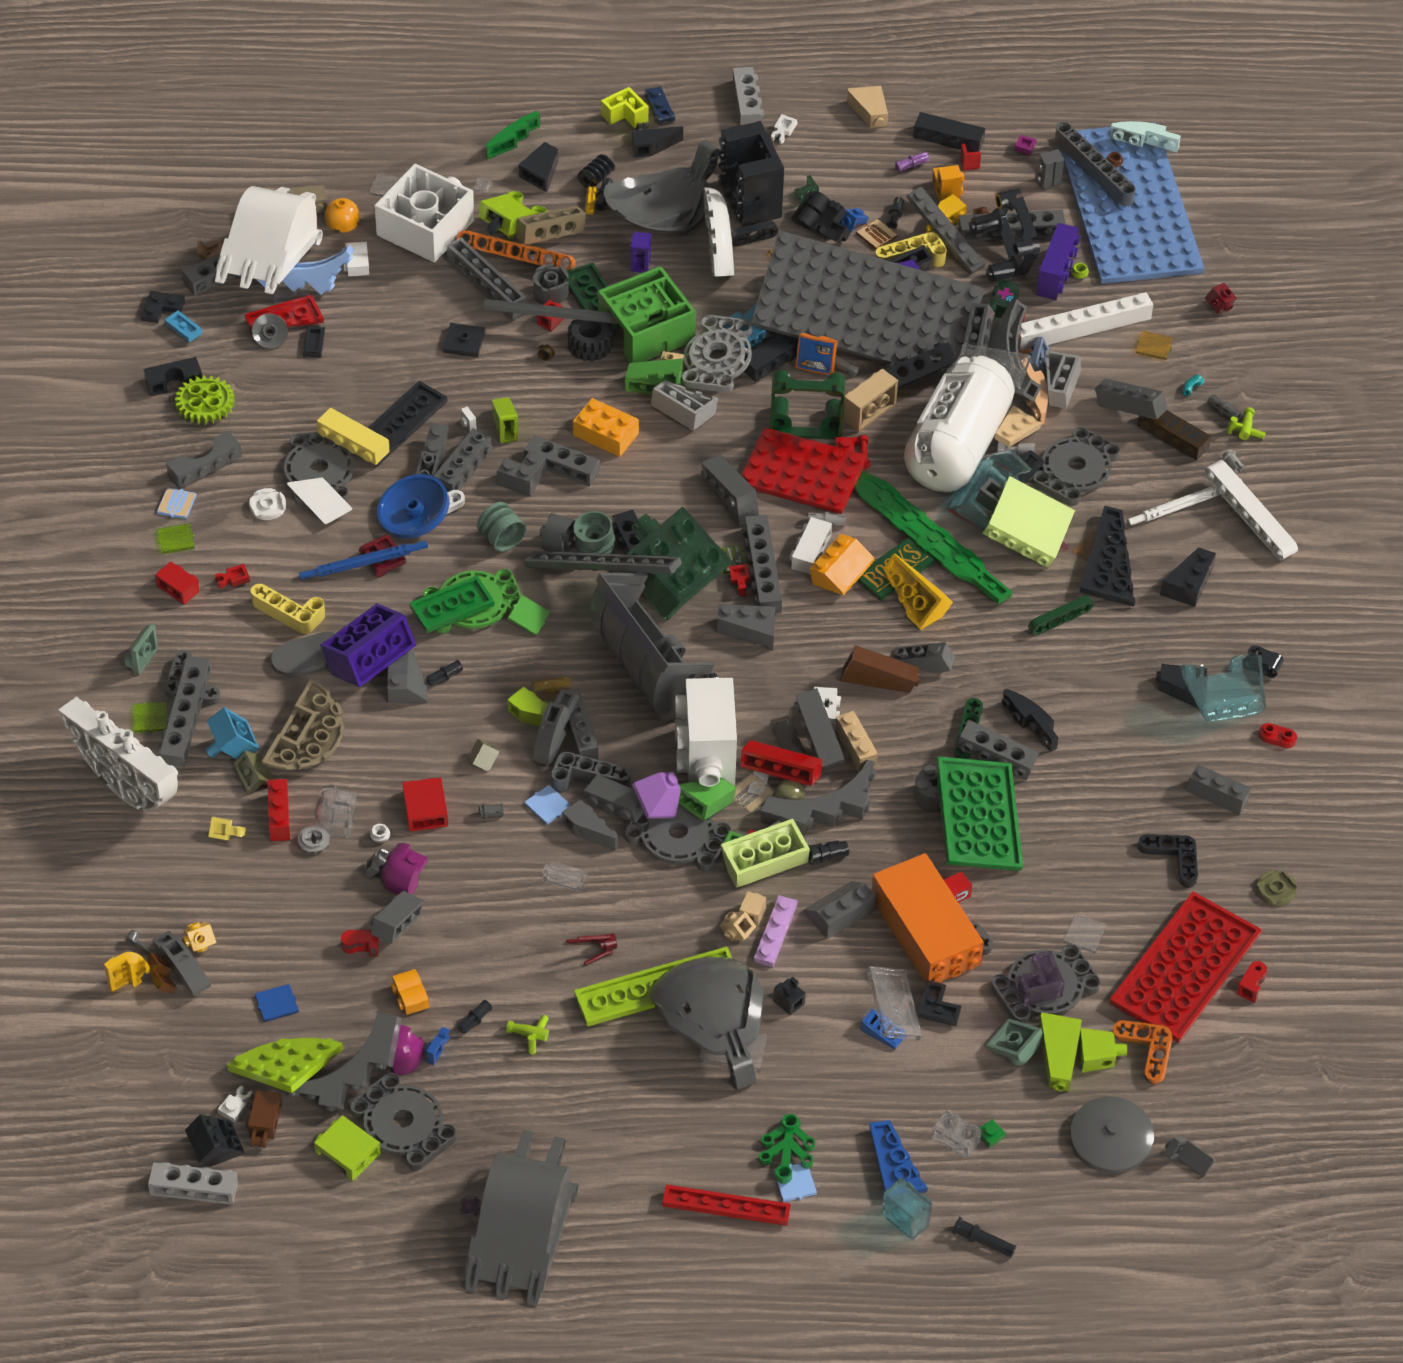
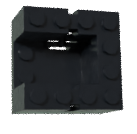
(751, 173)

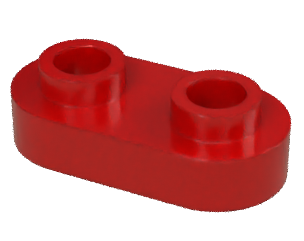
(1277, 735)

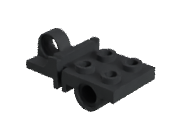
(822, 216)

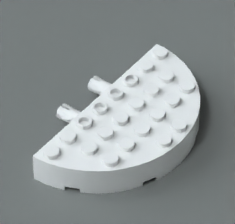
(115, 754)

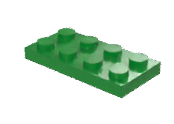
(451, 604)

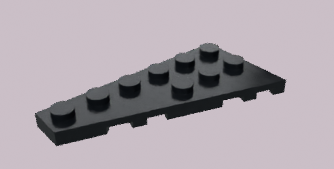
(1109, 563)

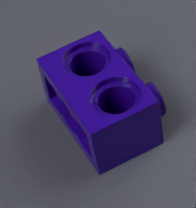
(640, 252)

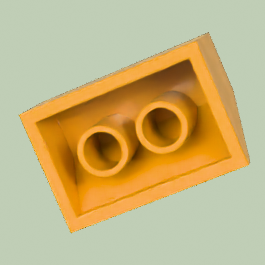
(841, 565)

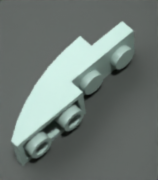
(1143, 132)

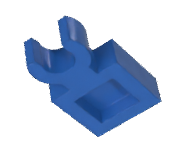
(435, 1048)

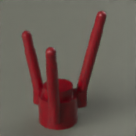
(605, 942)

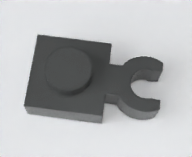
(375, 863)

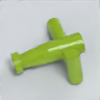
(1245, 426)
(532, 1032)

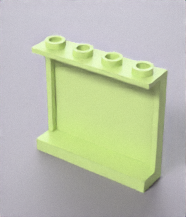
(1029, 522)

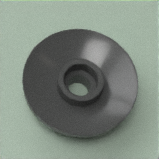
(273, 323)

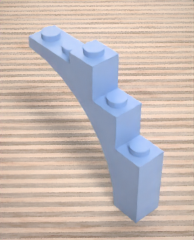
(318, 274)

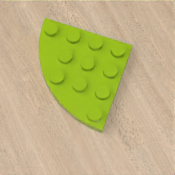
(286, 1062)

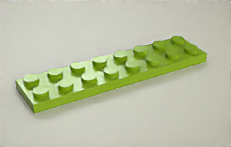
(627, 993)

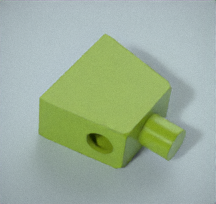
(1099, 1049)

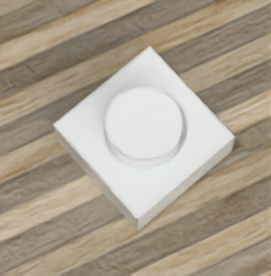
(468, 419)

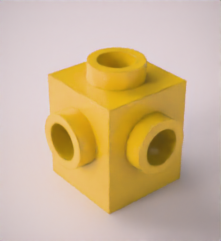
(204, 940)

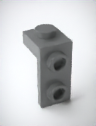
(1189, 1153)

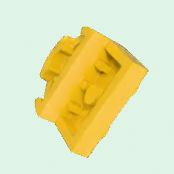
(125, 969)

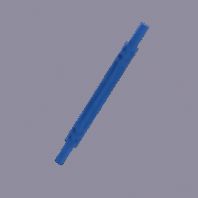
(363, 560)

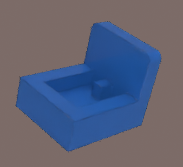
(853, 217)

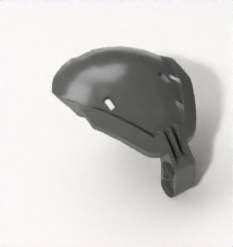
(674, 198)
(719, 1015)

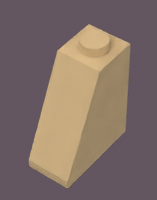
(869, 105)

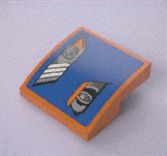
(816, 354)

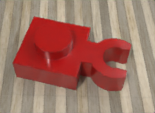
(235, 575)

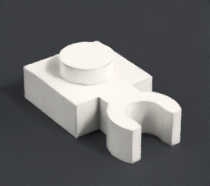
(784, 126)
(235, 1106)

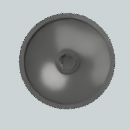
(1111, 1135)

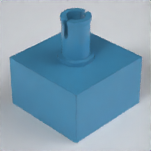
(231, 734)

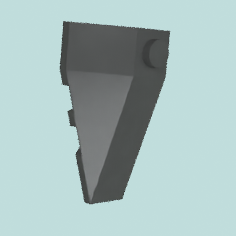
(406, 680)

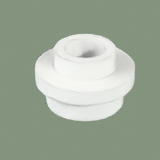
(380, 829)

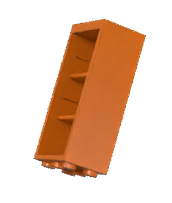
(927, 919)

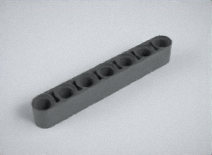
(1095, 164)

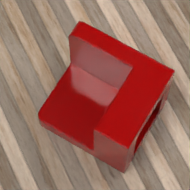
(969, 160)

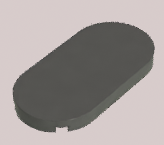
(300, 655)

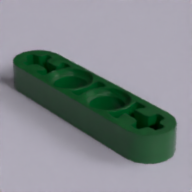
(1060, 615)
(967, 715)

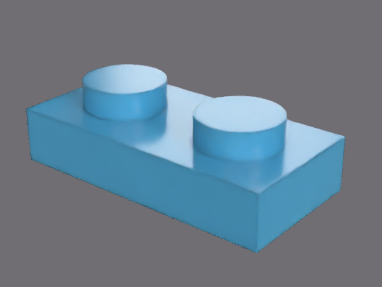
(183, 326)

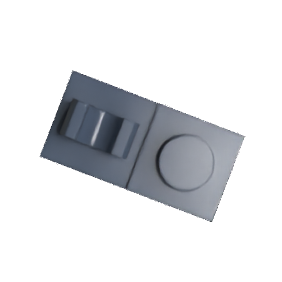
(1038, 354)

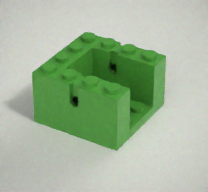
(642, 297)

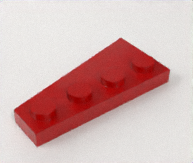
(294, 312)

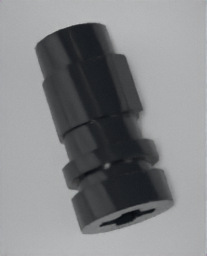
(831, 850)

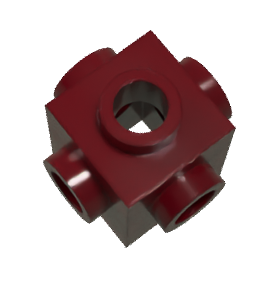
(1221, 298)

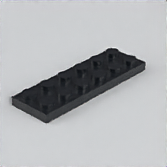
(408, 415)

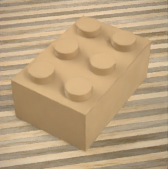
(870, 400)

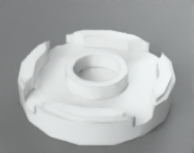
(267, 504)

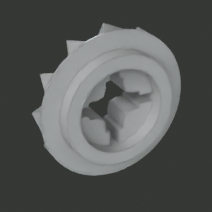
(319, 833)

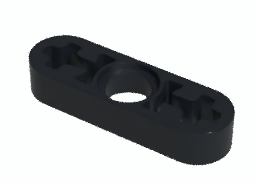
(742, 235)

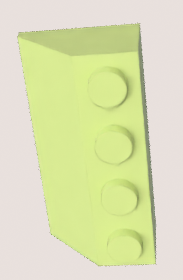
(765, 853)

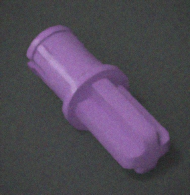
(912, 161)

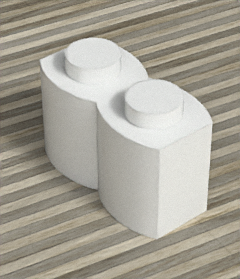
(359, 264)

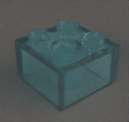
(906, 1208)

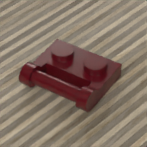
(379, 544)

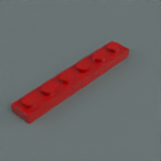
(726, 1205)

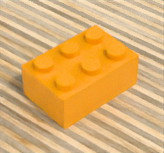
(605, 427)

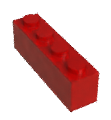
(781, 763)

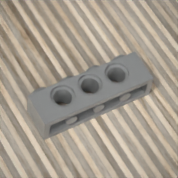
(747, 95)
(202, 1190)

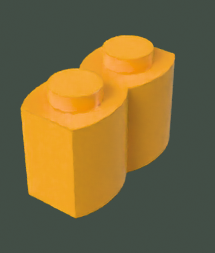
(410, 992)

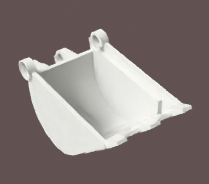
(268, 236)

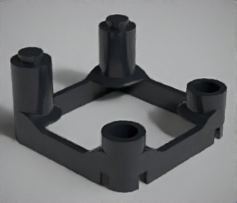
(1015, 249)

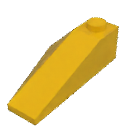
(920, 598)

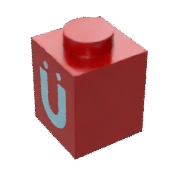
(959, 886)

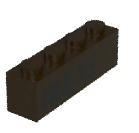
(1177, 433)

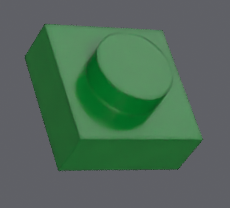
(991, 1133)

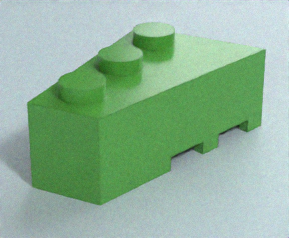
(645, 376)

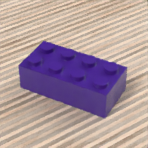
(1058, 261)

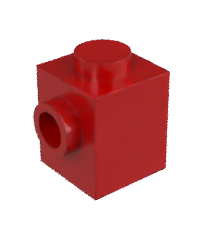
(549, 323)

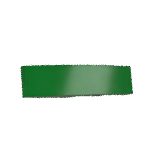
(513, 133)

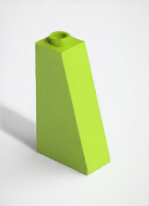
(1059, 1048)

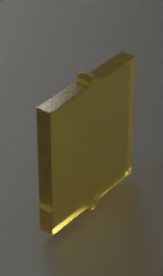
(1154, 345)

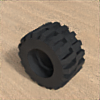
(590, 339)

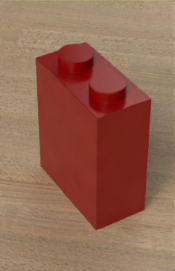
(425, 804)

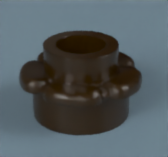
(546, 352)

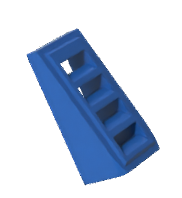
(872, 1030)

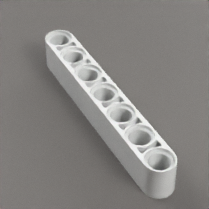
(1251, 510)

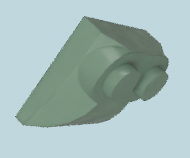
(142, 650)
(1016, 1041)

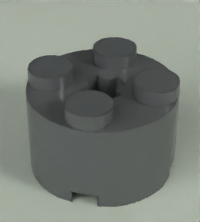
(551, 283)
(558, 534)
(926, 789)

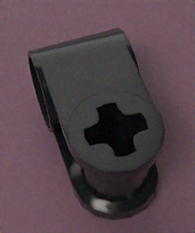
(1270, 660)

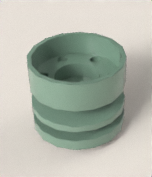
(501, 526)
(594, 533)

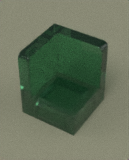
(803, 191)

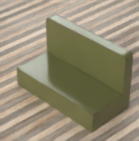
(252, 771)

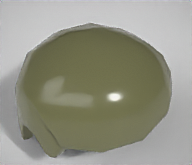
(789, 790)

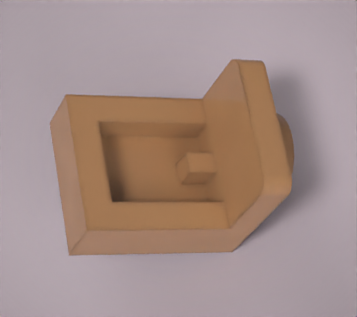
(205, 252)

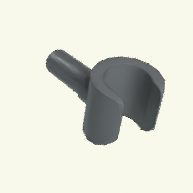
(132, 940)

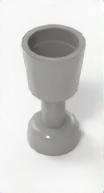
(1021, 450)

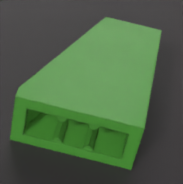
(705, 800)

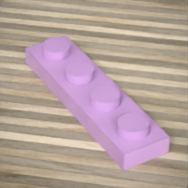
(775, 931)

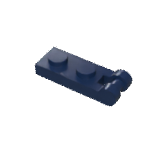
(659, 105)

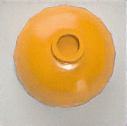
(342, 215)

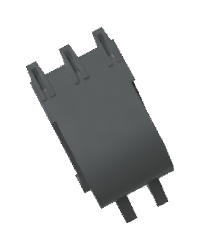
(521, 1220)

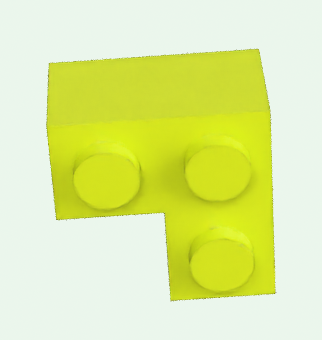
(624, 105)

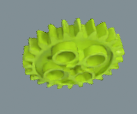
(204, 399)

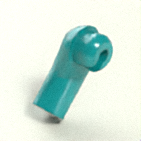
(1194, 380)

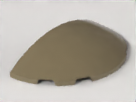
(310, 732)

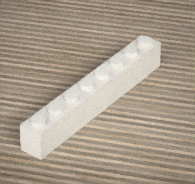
(1086, 320)

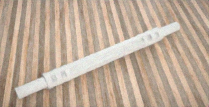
(1174, 505)

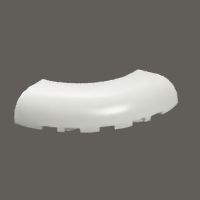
(719, 233)

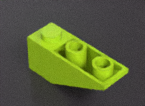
(527, 707)

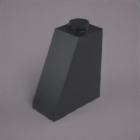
(540, 166)
(1173, 684)

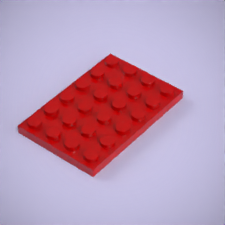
(803, 470)

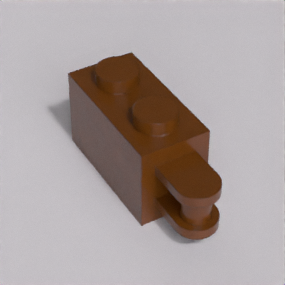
(263, 1117)

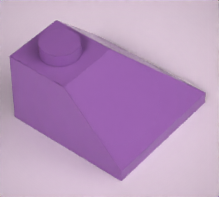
(658, 795)

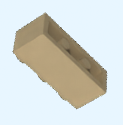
(855, 740)

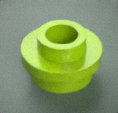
(1080, 271)

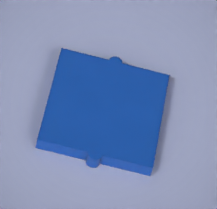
(277, 1002)

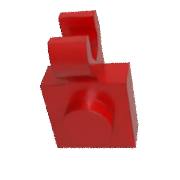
(740, 575)

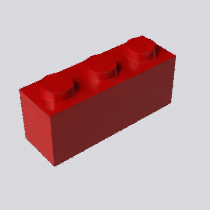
(278, 810)

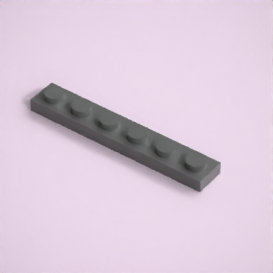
(945, 230)

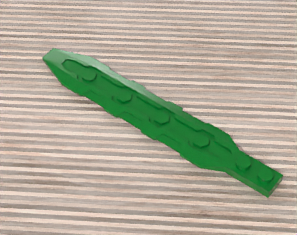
(929, 536)

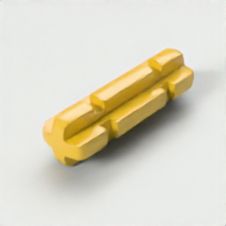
(590, 200)

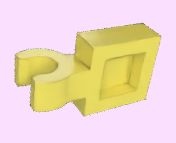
(222, 829)

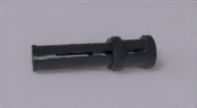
(974, 1233)

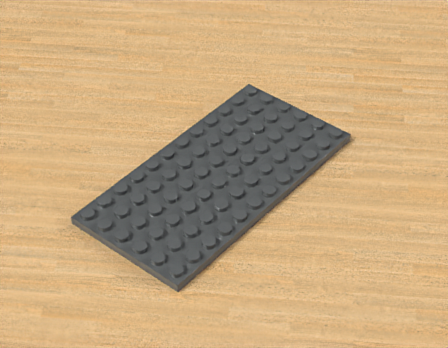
(862, 302)

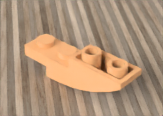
(1039, 406)

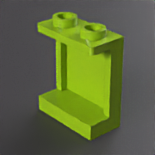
(348, 1146)

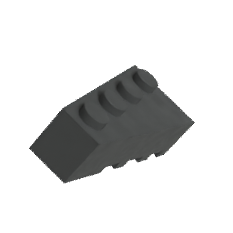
(730, 488)

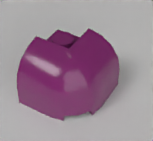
(402, 869)
(408, 1052)

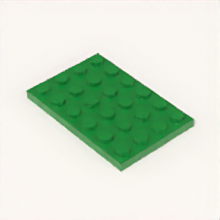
(979, 813)

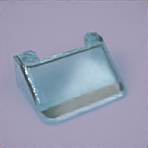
(1228, 693)

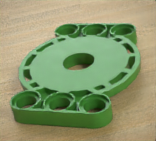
(497, 591)

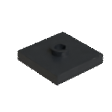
(464, 340)

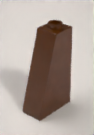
(879, 671)

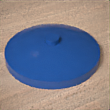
(413, 506)

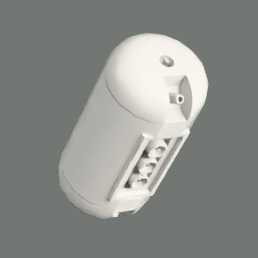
(959, 423)

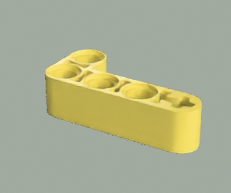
(930, 240)
(300, 618)

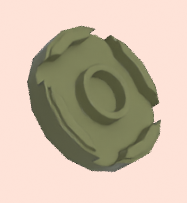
(1276, 888)

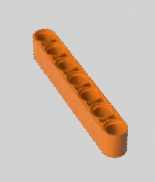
(524, 250)

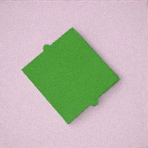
(528, 615)

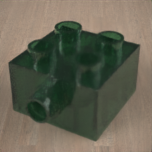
(700, 557)

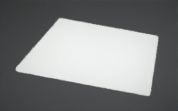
(321, 498)

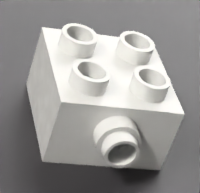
(424, 212)
(706, 731)

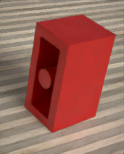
(177, 582)

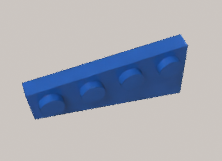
(892, 1157)

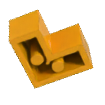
(947, 181)

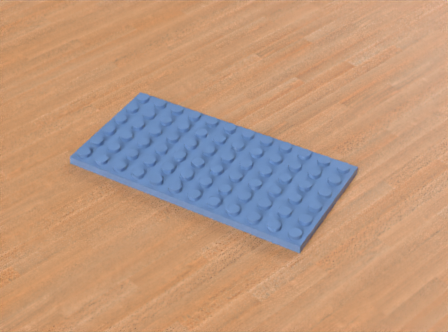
(1139, 239)

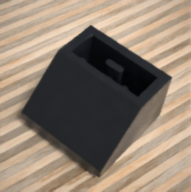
(213, 1140)

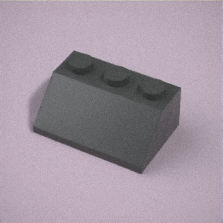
(842, 908)

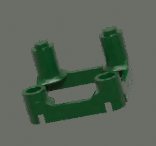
(834, 409)

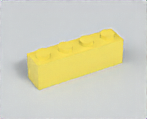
(353, 436)

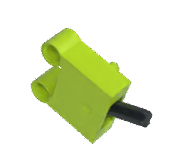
(503, 211)

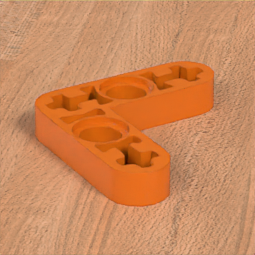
(1151, 1039)

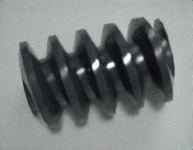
(596, 171)

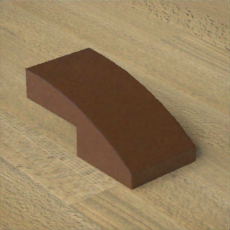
(160, 973)

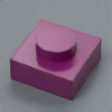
(1025, 145)

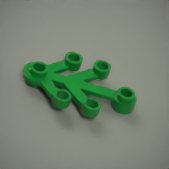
(787, 1145)

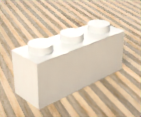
(810, 545)

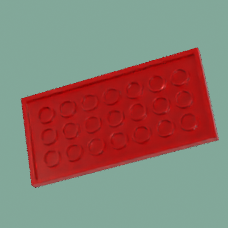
(1185, 966)

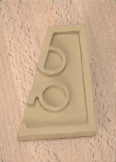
(1016, 427)

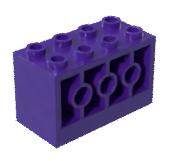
(368, 645)

